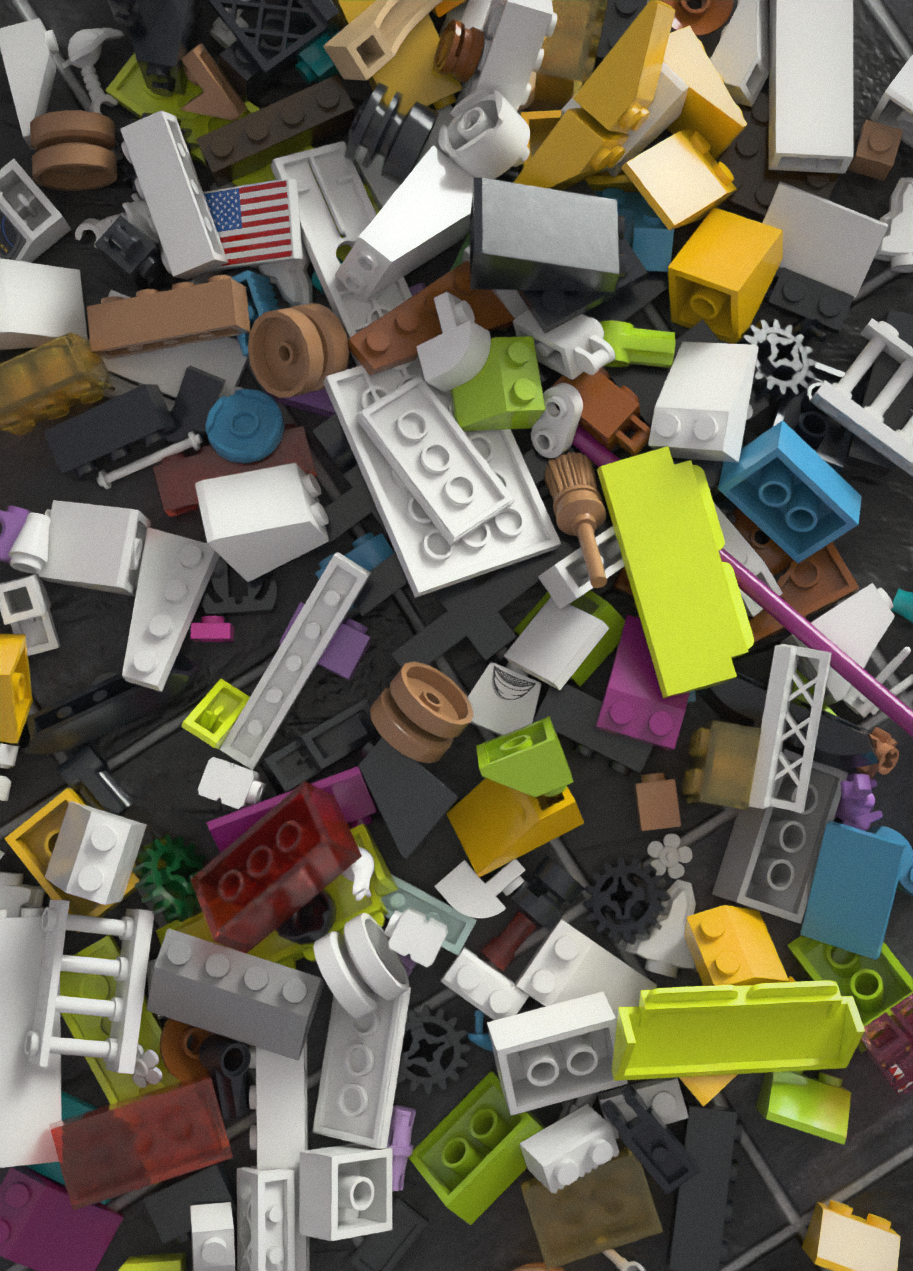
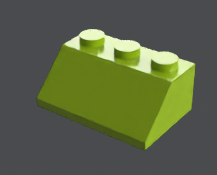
(475, 1150)

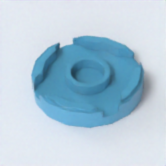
(245, 426)

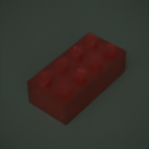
(275, 868)
(140, 1141)

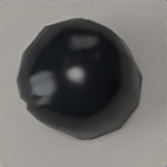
(310, 921)

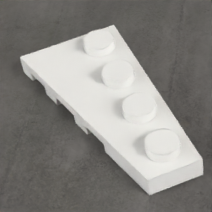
(166, 599)

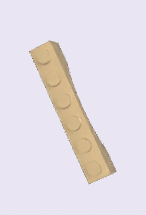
(375, 36)

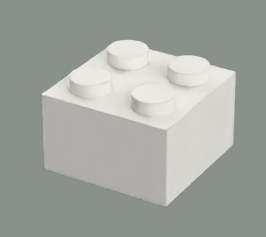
(345, 1191)

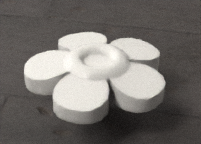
(669, 856)
(144, 1068)

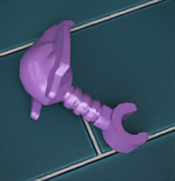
(857, 802)

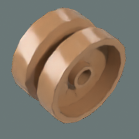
(73, 150)
(297, 349)
(421, 712)

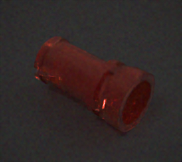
(502, 949)

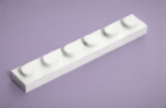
(295, 660)

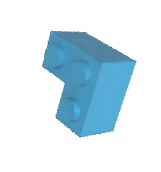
(643, 229)

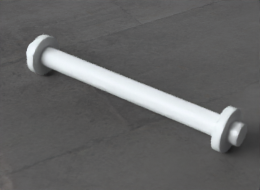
(106, 478)

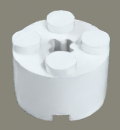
(485, 135)

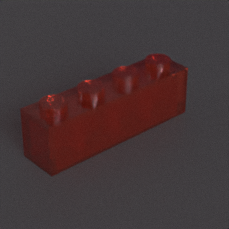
(178, 475)

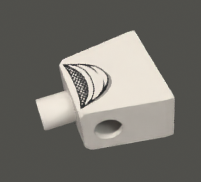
(504, 699)

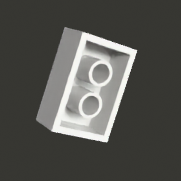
(555, 1052)

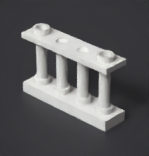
(868, 421)
(123, 1009)

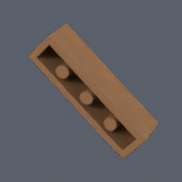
(168, 317)

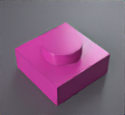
(212, 630)

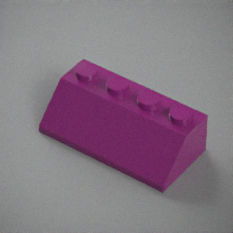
(347, 787)

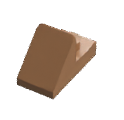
(218, 95)

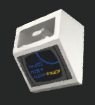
(27, 217)

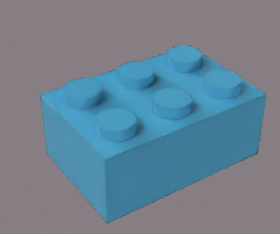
(790, 492)

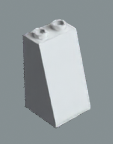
(412, 227)

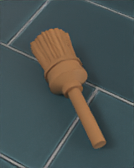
(578, 507)

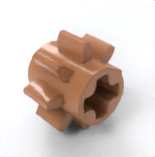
(885, 751)

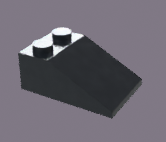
(812, 424)

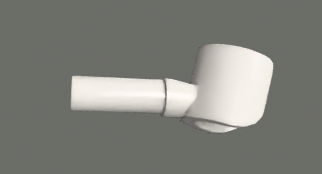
(621, 1263)

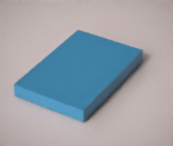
(853, 889)

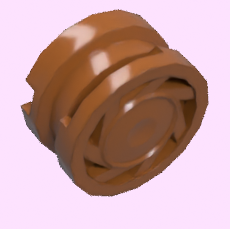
(458, 51)

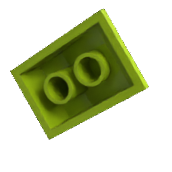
(871, 982)

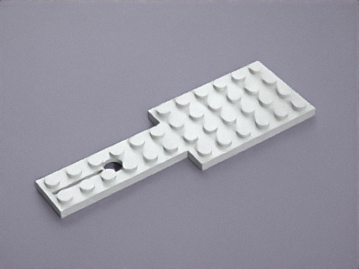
(422, 550)

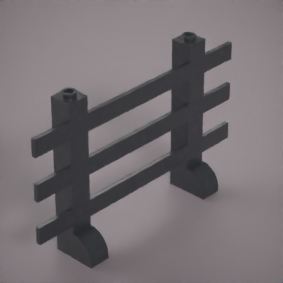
(471, 609)

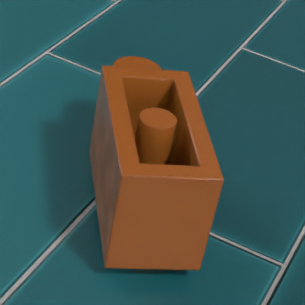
(609, 411)

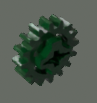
(166, 877)

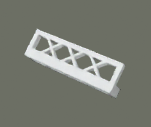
(774, 723)
(265, 1220)

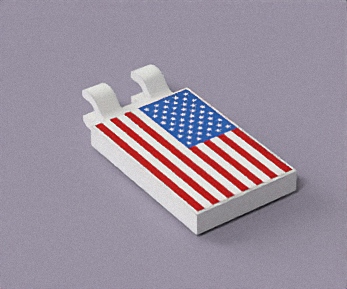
(257, 223)

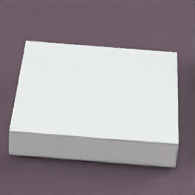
(556, 643)

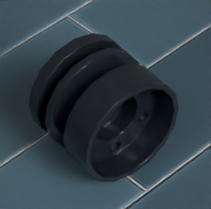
(390, 133)

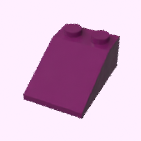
(633, 698)
(44, 1230)

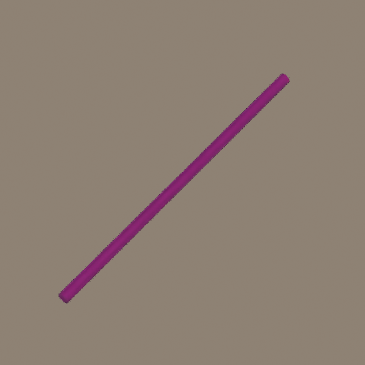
(784, 613)

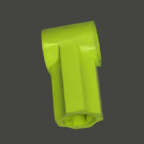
(638, 345)

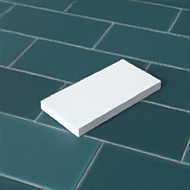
(167, 366)
(435, 459)
(361, 1073)

